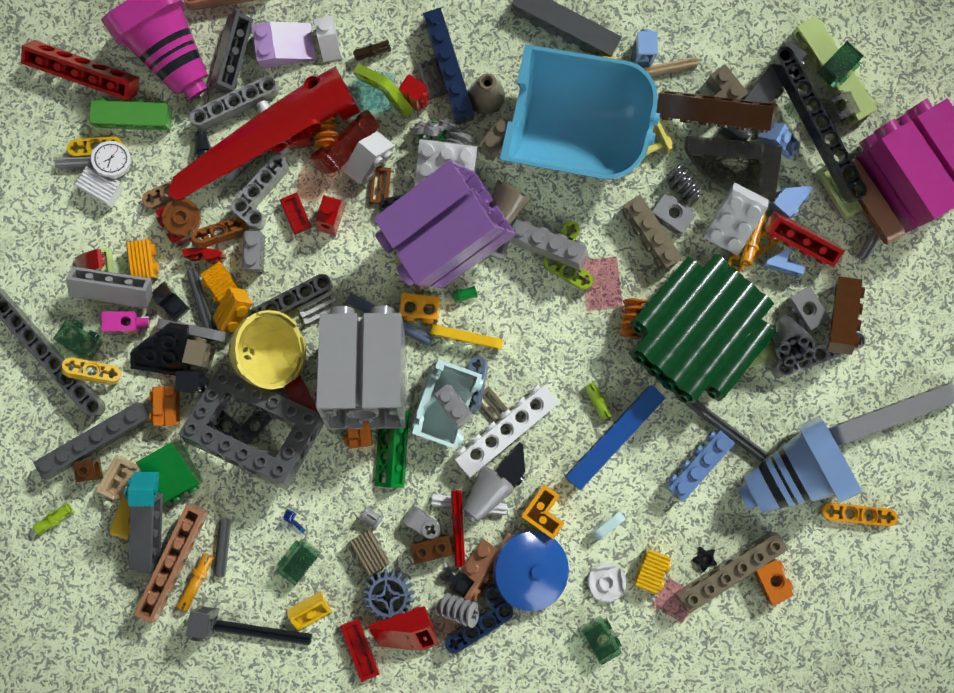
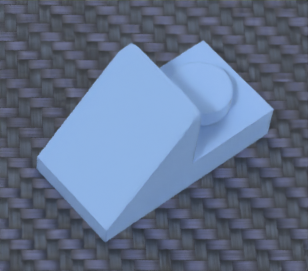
(780, 264)

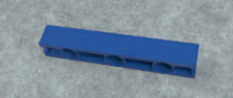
(615, 437)

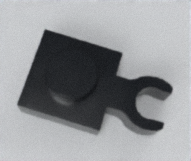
(459, 583)

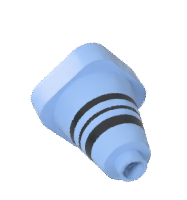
(801, 472)

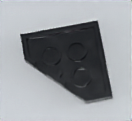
(162, 351)

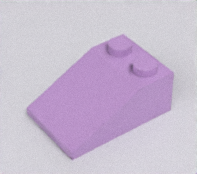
(283, 43)

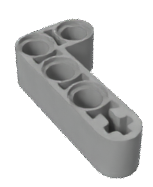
(263, 190)

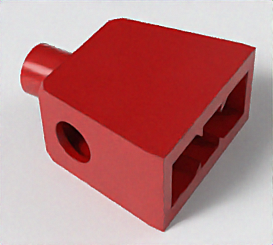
(330, 214)

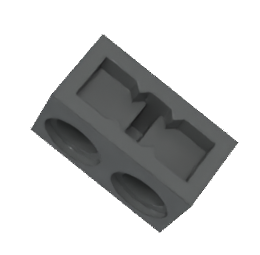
(201, 623)

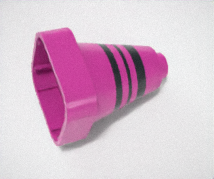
(162, 40)

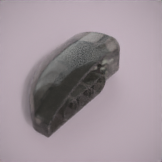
(738, 162)

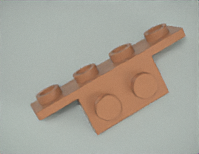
(480, 568)

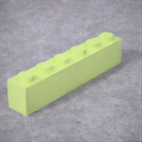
(819, 49)

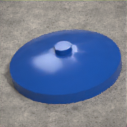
(530, 570)

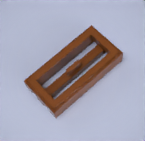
(381, 169)

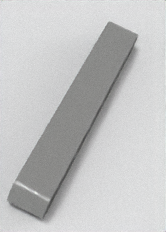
(893, 414)

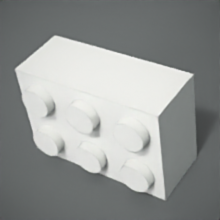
(736, 218)

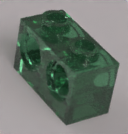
(77, 342)

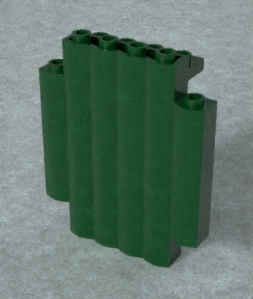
(702, 329)

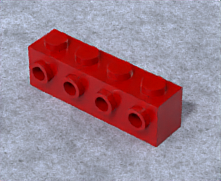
(803, 239)

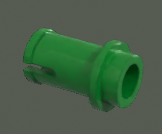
(465, 294)

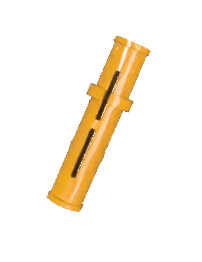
(751, 245)
(199, 574)

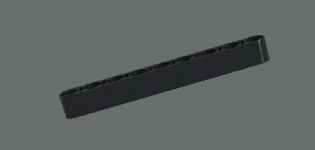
(819, 115)

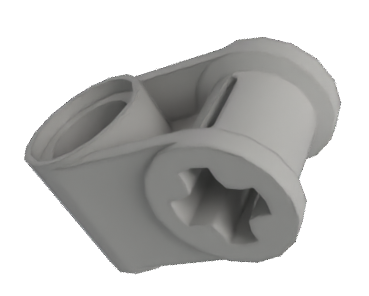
(419, 520)

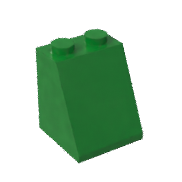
(175, 471)

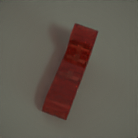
(333, 157)

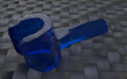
(289, 517)

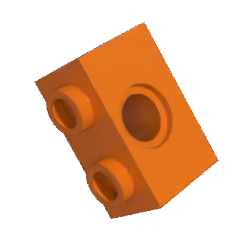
(781, 590)

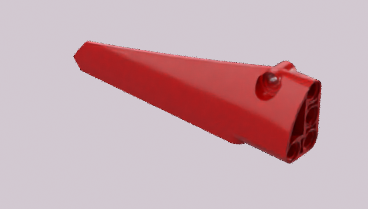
(273, 129)

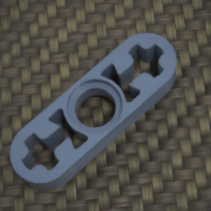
(482, 370)

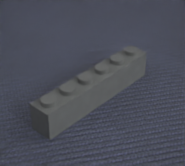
(568, 25)
(764, 91)
(92, 440)

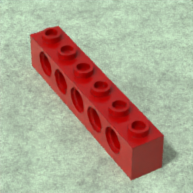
(79, 70)

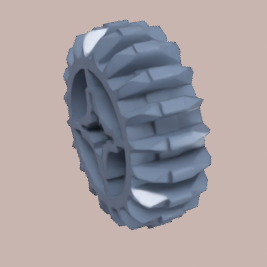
(380, 596)

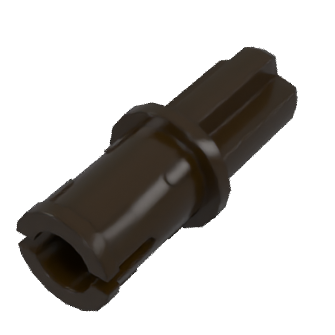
(372, 50)

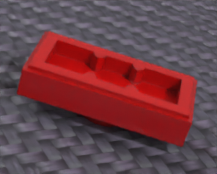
(295, 213)

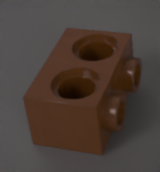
(431, 549)

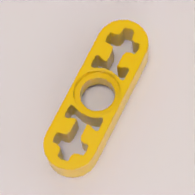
(89, 142)
(93, 378)

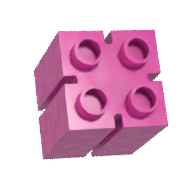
(914, 163)

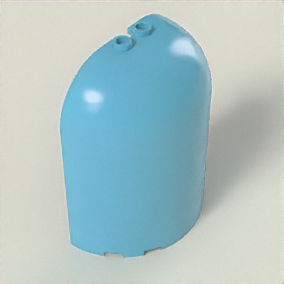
(581, 114)

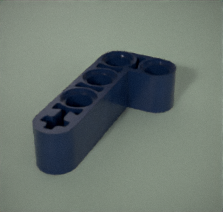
(481, 629)

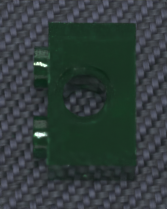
(603, 651)

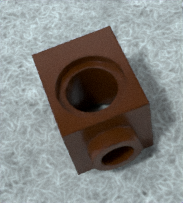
(88, 470)

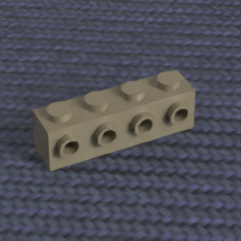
(651, 233)

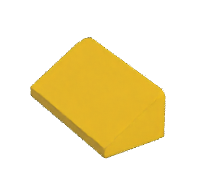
(308, 611)

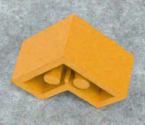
(538, 511)

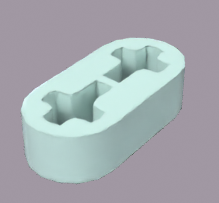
(607, 525)

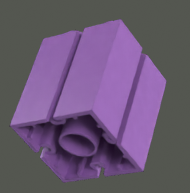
(442, 227)

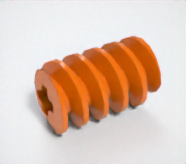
(324, 134)
(633, 307)

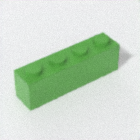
(131, 115)

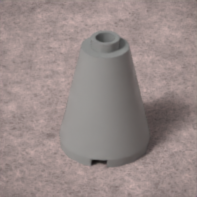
(486, 494)

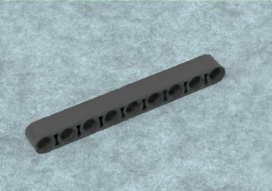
(51, 355)

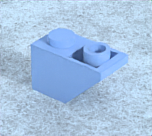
(781, 136)
(789, 200)

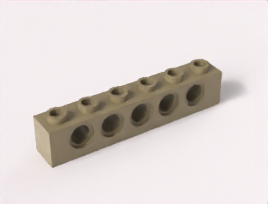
(731, 571)

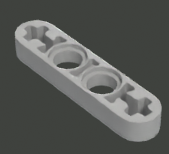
(197, 331)

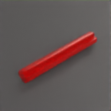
(458, 533)

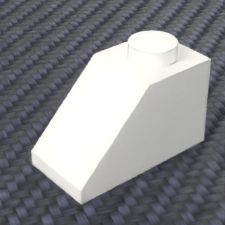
(327, 39)

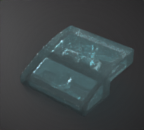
(371, 98)

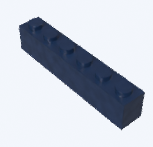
(448, 66)

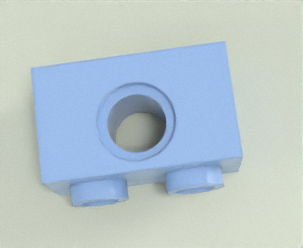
(645, 48)

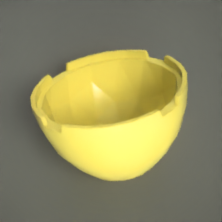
(275, 347)

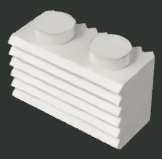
(99, 187)

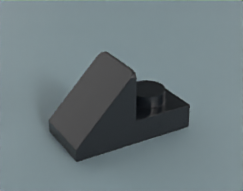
(169, 301)

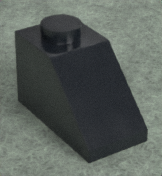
(191, 381)
(513, 466)

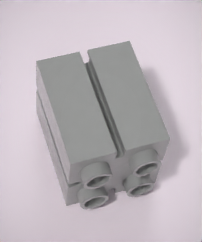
(361, 369)

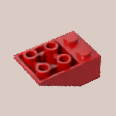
(406, 631)

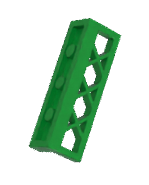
(396, 456)

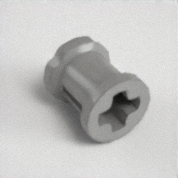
(368, 512)

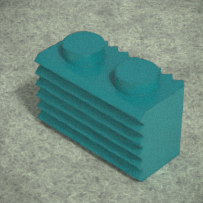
(142, 489)

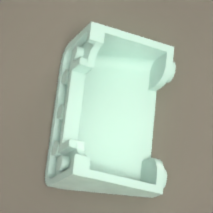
(429, 416)

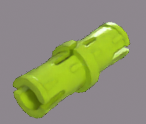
(597, 401)
(53, 518)

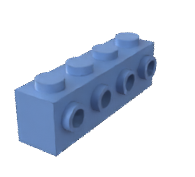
(699, 465)

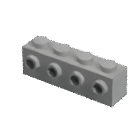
(549, 245)
(109, 287)

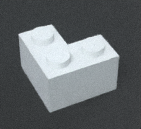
(367, 156)

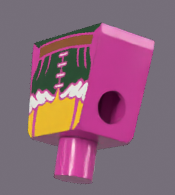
(115, 322)

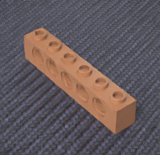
(171, 563)

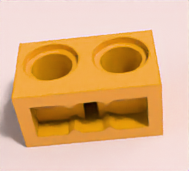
(420, 303)

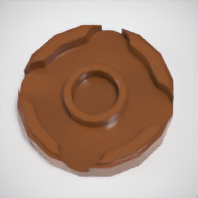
(181, 217)

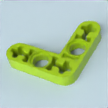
(386, 86)
(573, 236)

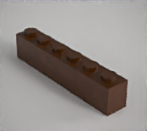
(716, 110)

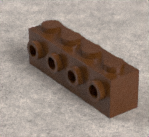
(845, 315)

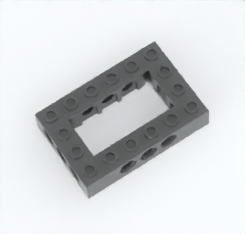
(279, 470)

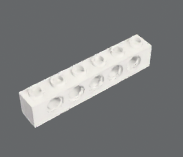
(531, 416)

